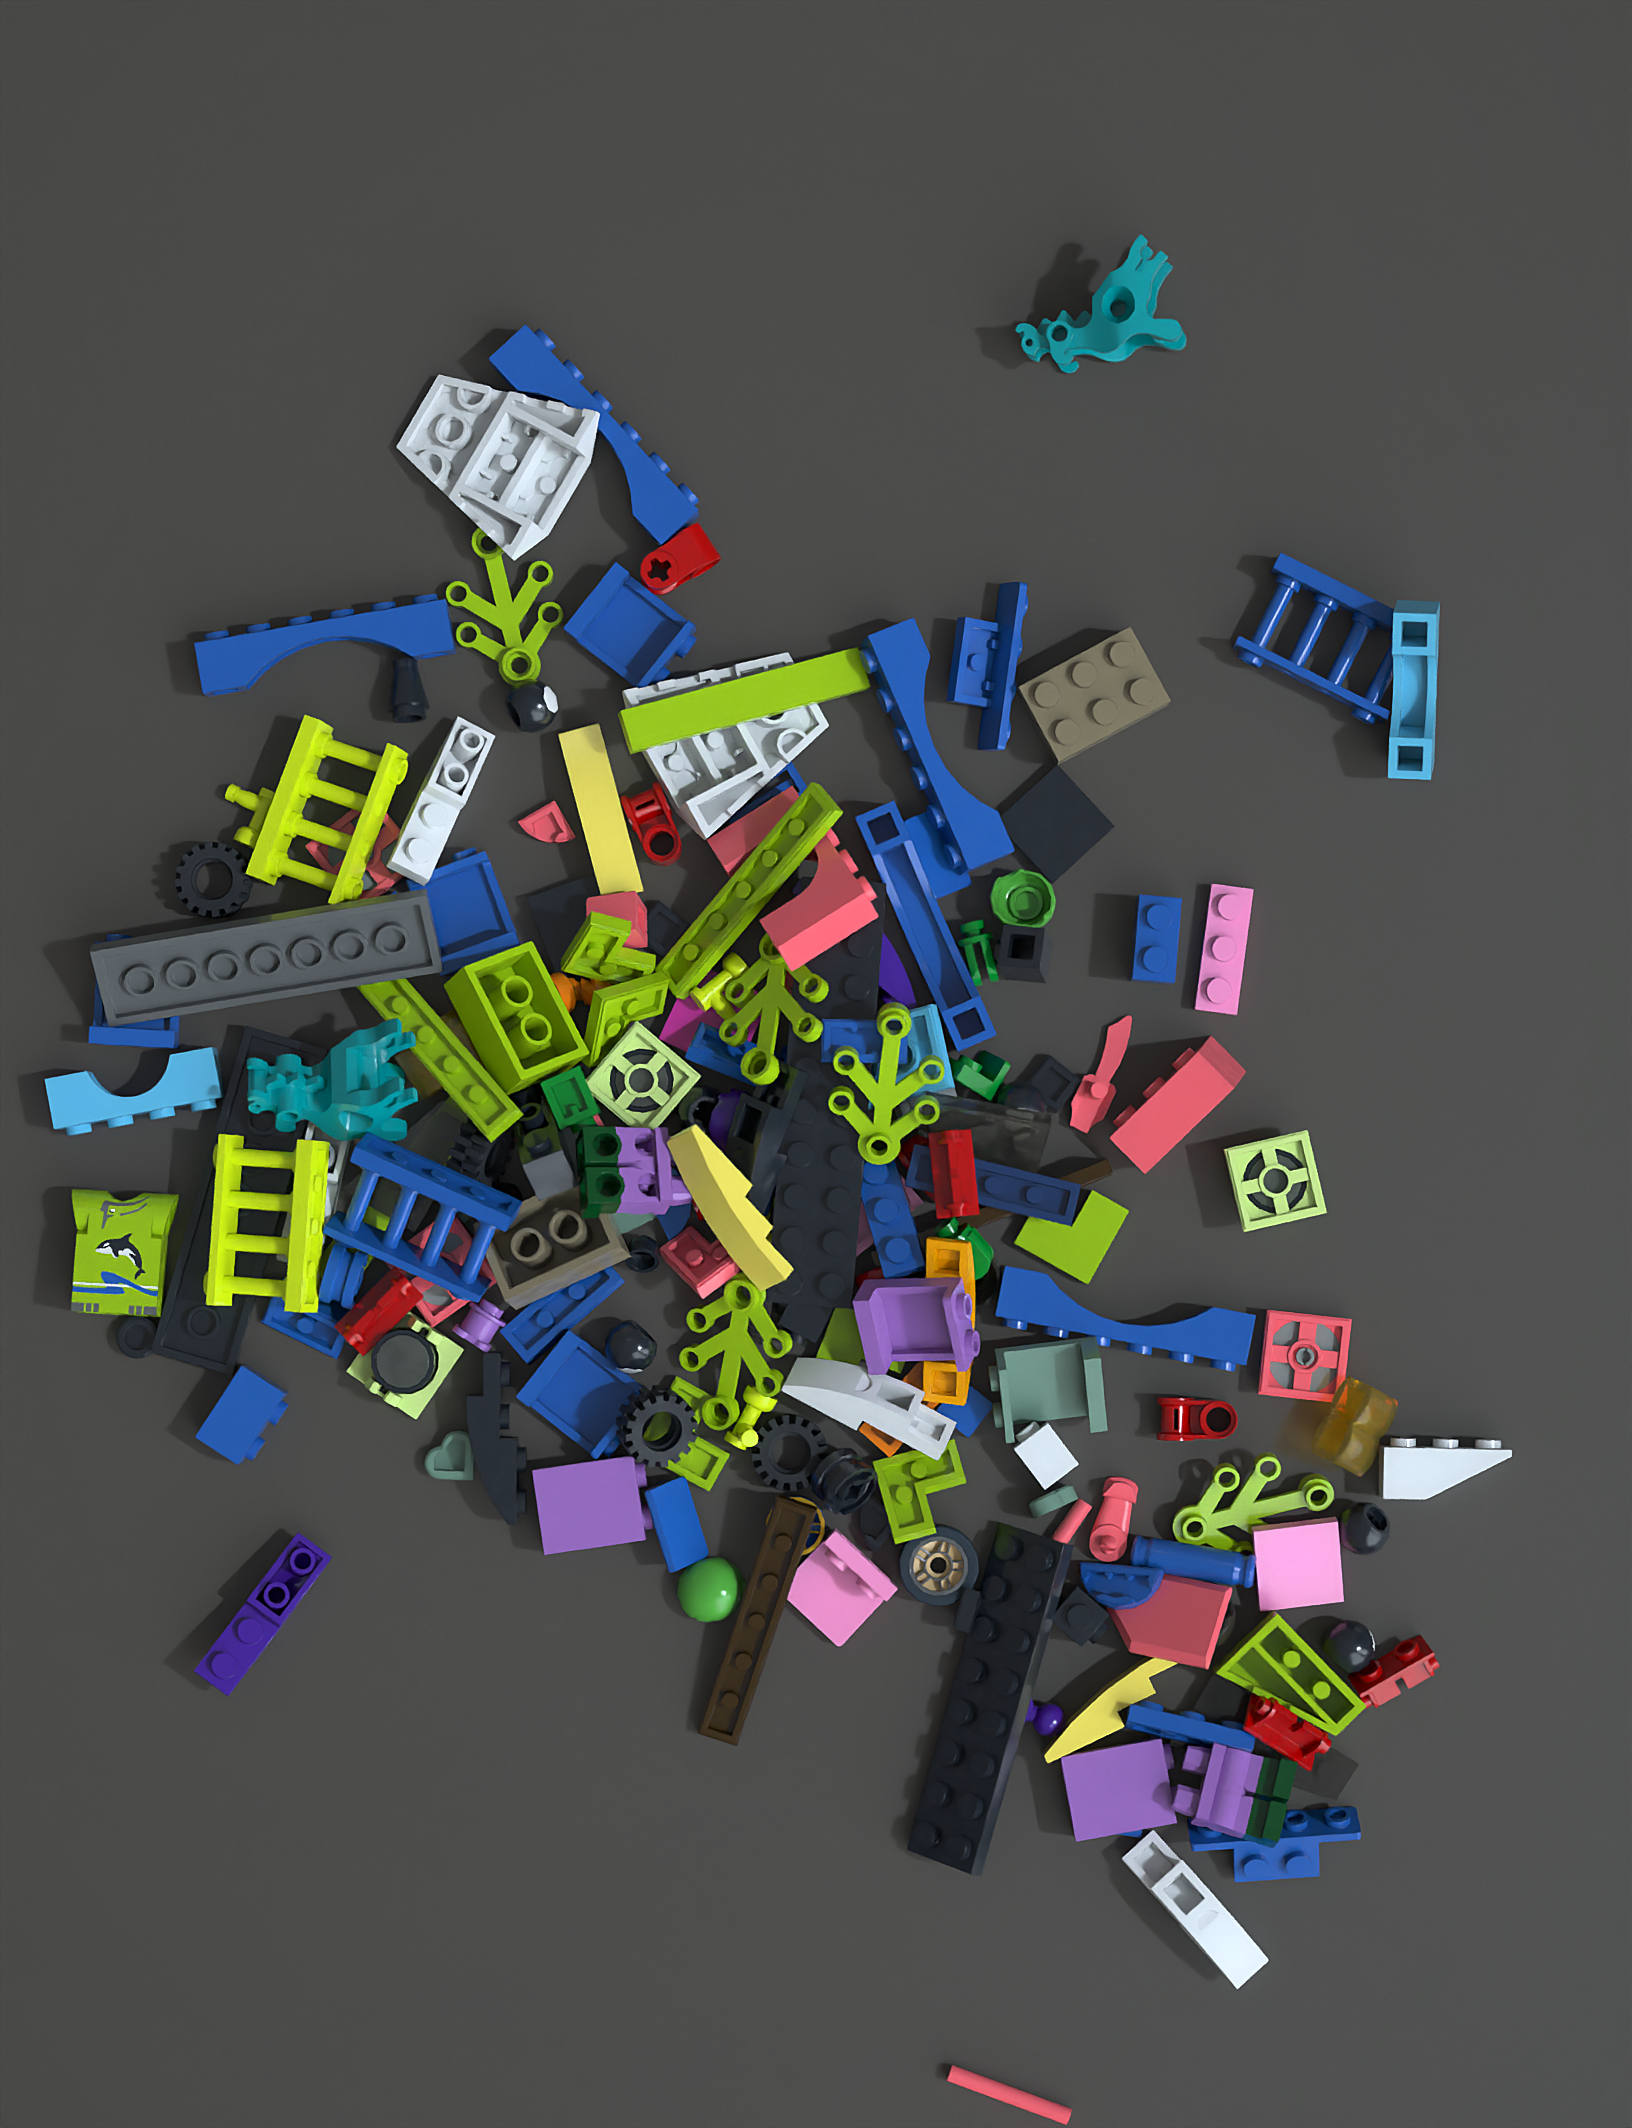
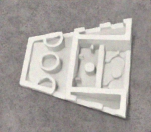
(501, 456)
(723, 769)

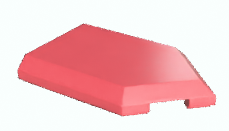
(1176, 1622)

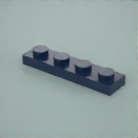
(1006, 1188)

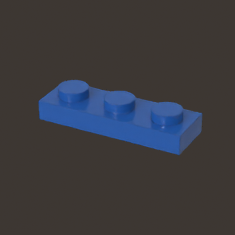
(891, 1220)
(553, 1315)
(1187, 1727)

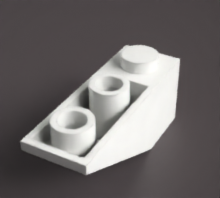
(1424, 1471)

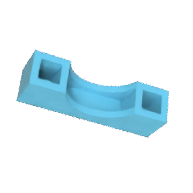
(1414, 689)
(189, 1079)

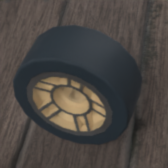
(932, 1586)

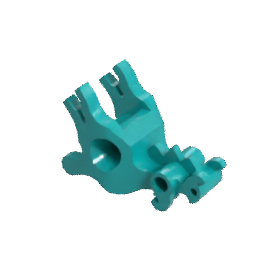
(1119, 317)
(344, 1093)

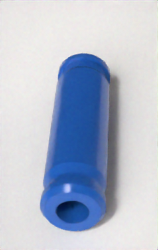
(1194, 1561)

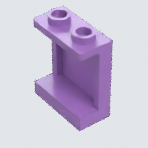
(915, 1322)
(591, 1504)
(1119, 1788)

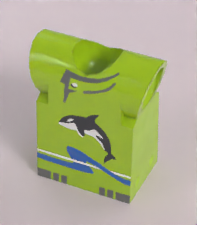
(121, 1252)

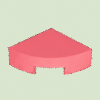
(548, 825)

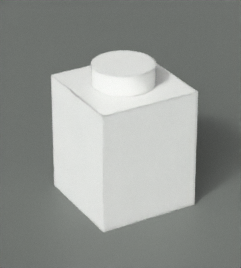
(1044, 1453)

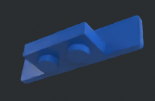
(986, 664)
(1294, 1854)

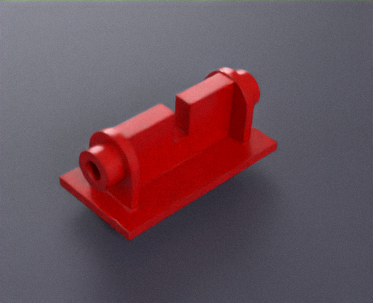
(953, 1173)
(378, 1311)
(1409, 1659)
(1281, 1731)

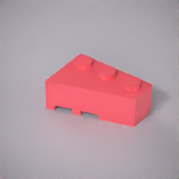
(1176, 1103)

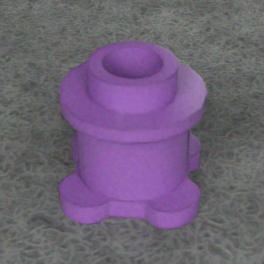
(480, 1324)

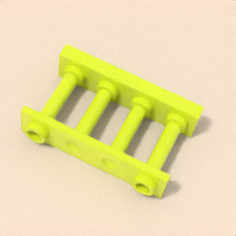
(301, 782)
(307, 1215)

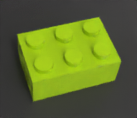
(516, 1018)

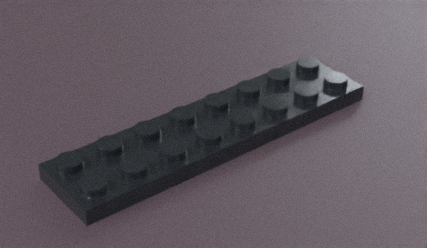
(212, 1333)
(990, 1699)

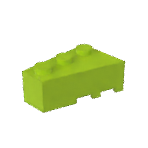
(1282, 1666)

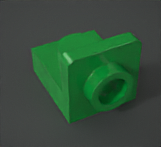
(980, 1076)
(571, 1100)

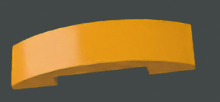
(949, 1259)

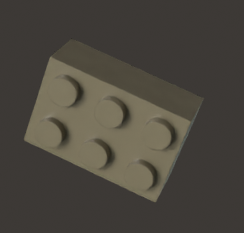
(1093, 696)
(552, 1248)

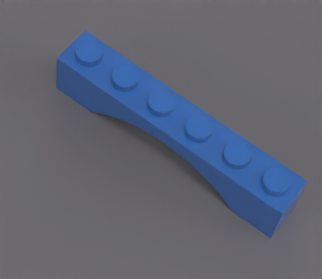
(536, 372)
(240, 660)
(970, 828)
(925, 927)
(1211, 1333)

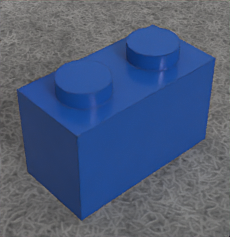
(1155, 939)
(243, 1415)

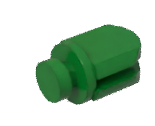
(974, 935)
(981, 1249)

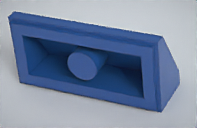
(929, 848)
(307, 1327)
(676, 1523)

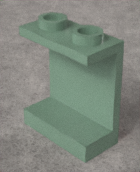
(1048, 1384)

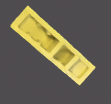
(600, 810)
(720, 1196)
(1099, 1714)

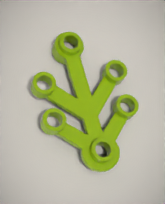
(506, 615)
(769, 1003)
(885, 1092)
(737, 1345)
(1244, 1509)

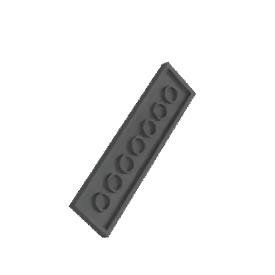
(267, 958)

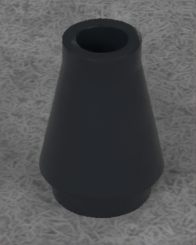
(407, 693)

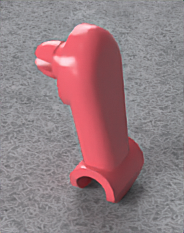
(1112, 1524)

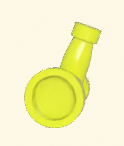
(257, 803)
(711, 993)
(743, 1432)

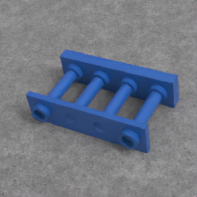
(1328, 597)
(454, 1194)

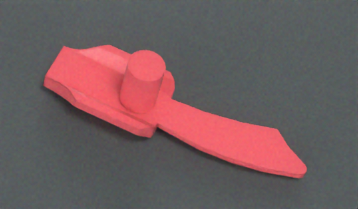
(1096, 1092)

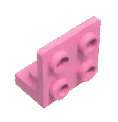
(839, 1587)

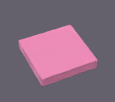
(1297, 1564)

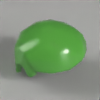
(1022, 899)
(710, 1589)

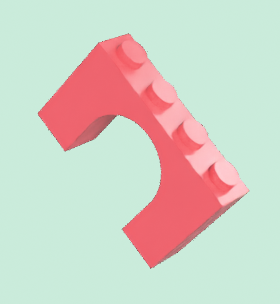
(825, 910)

